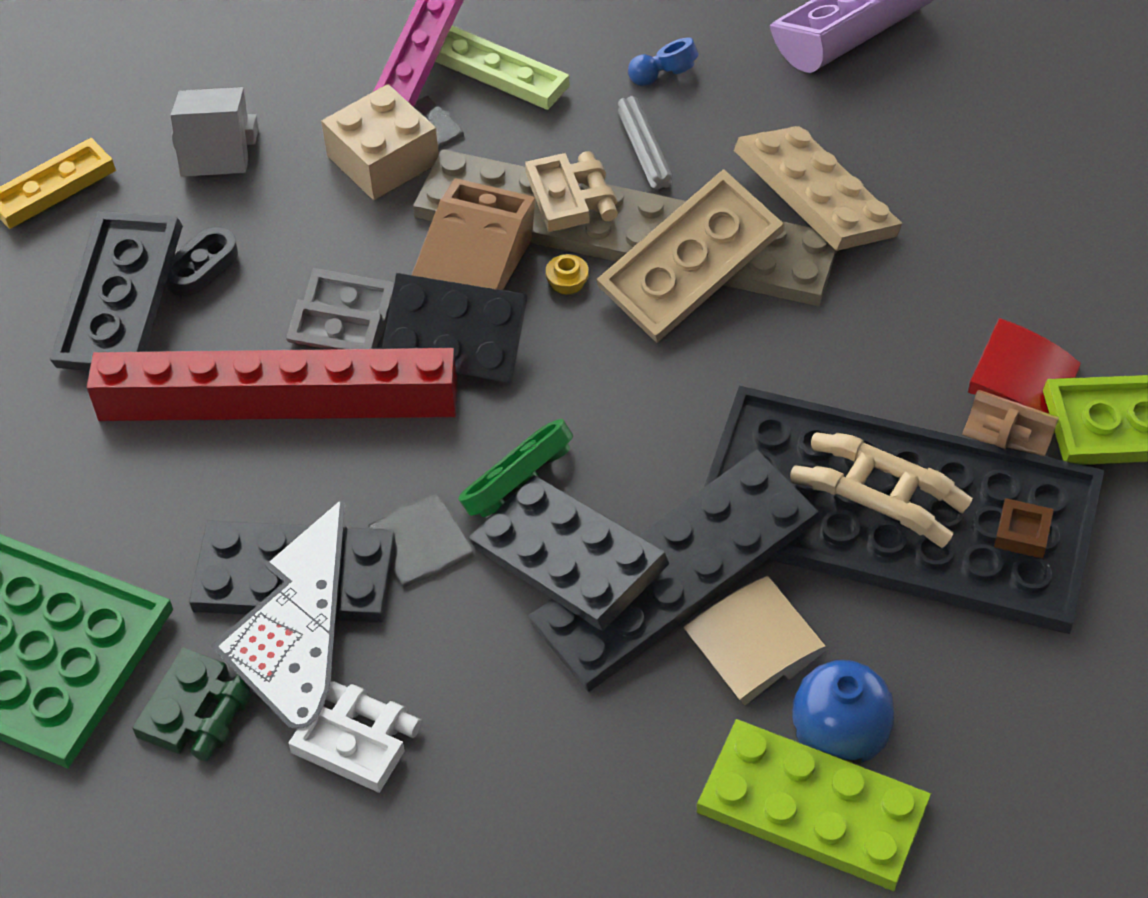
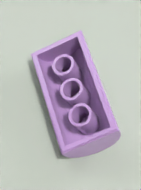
(830, 28)

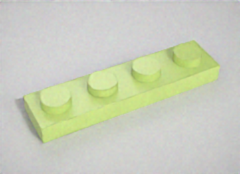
(502, 68)

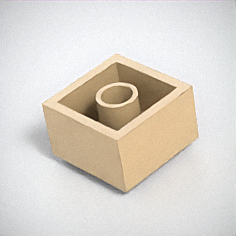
(380, 141)

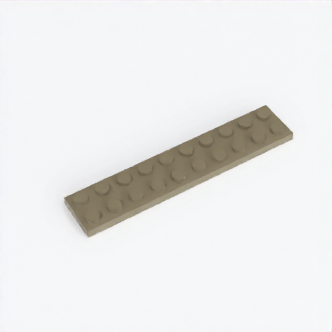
(788, 268)

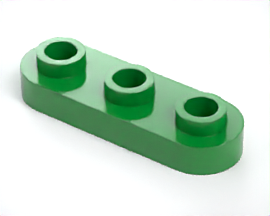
(516, 468)

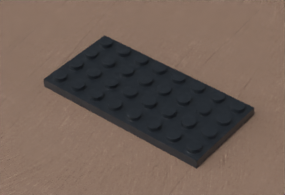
(883, 553)

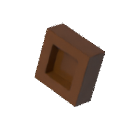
(1023, 528)

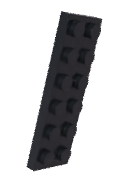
(709, 547)

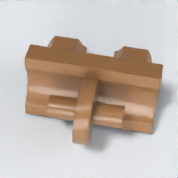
(1010, 424)

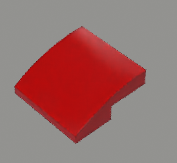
(1019, 364)

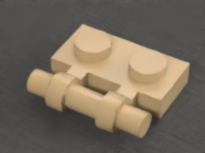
(559, 195)

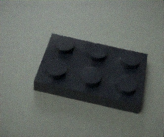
(472, 319)

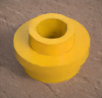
(567, 273)

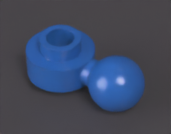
(674, 57)

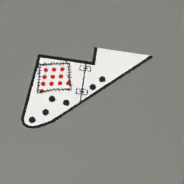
(288, 638)

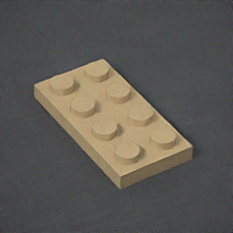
(818, 187)
(690, 255)

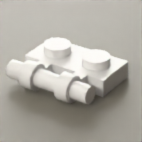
(351, 747)

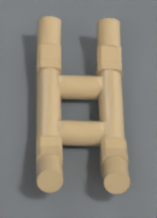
(895, 505)

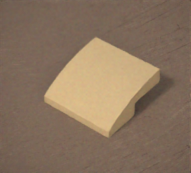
(755, 638)

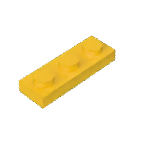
(53, 182)

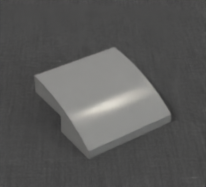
(341, 311)

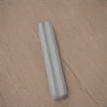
(644, 143)

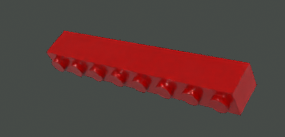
(273, 384)

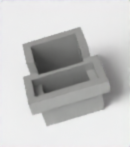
(212, 131)

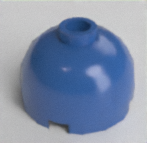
(844, 710)

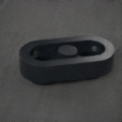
(201, 261)

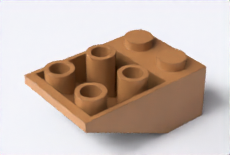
(477, 235)

